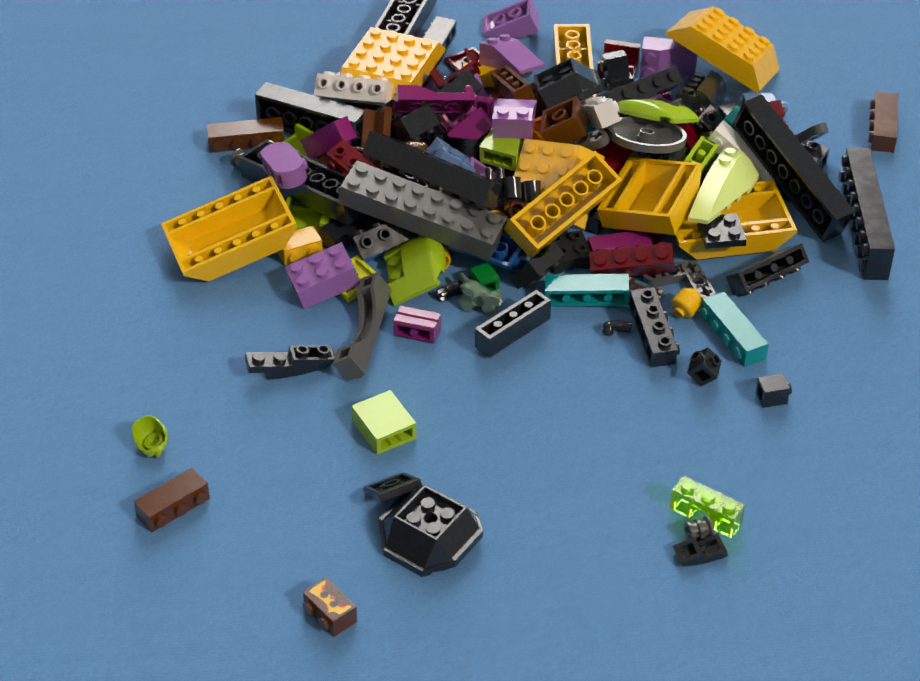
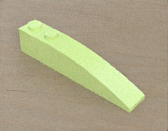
(724, 183)

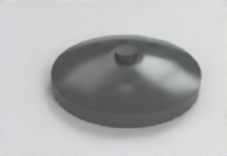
(647, 135)

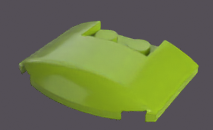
(657, 111)
(414, 268)

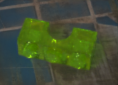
(723, 511)

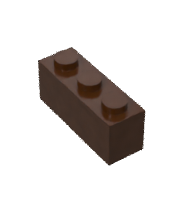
(171, 499)

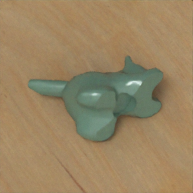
(476, 295)

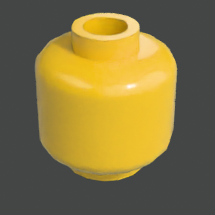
(686, 303)

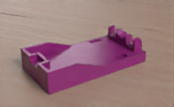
(411, 97)

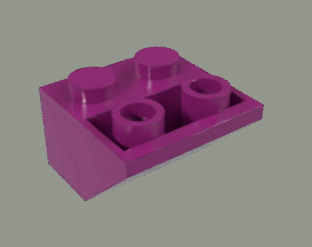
(473, 127)

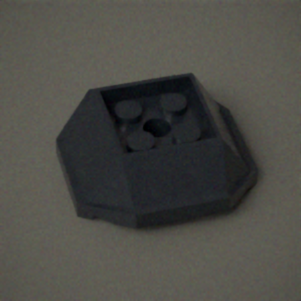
(564, 82)
(428, 531)

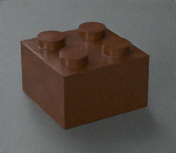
(564, 121)

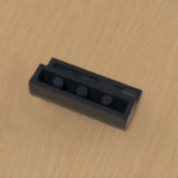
(703, 90)

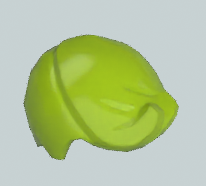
(150, 435)

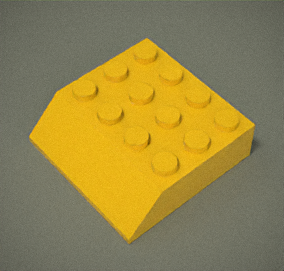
(549, 163)
(651, 196)

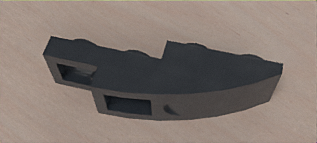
(295, 362)

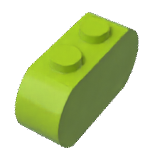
(704, 153)

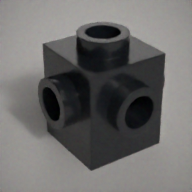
(708, 118)
(704, 366)

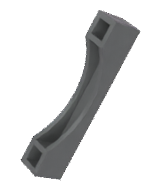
(372, 302)

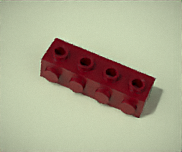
(344, 156)
(634, 260)

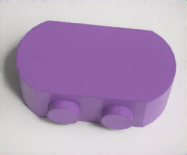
(284, 165)

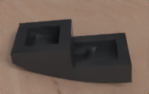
(701, 552)

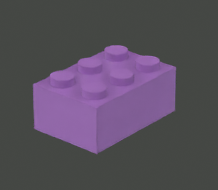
(323, 275)

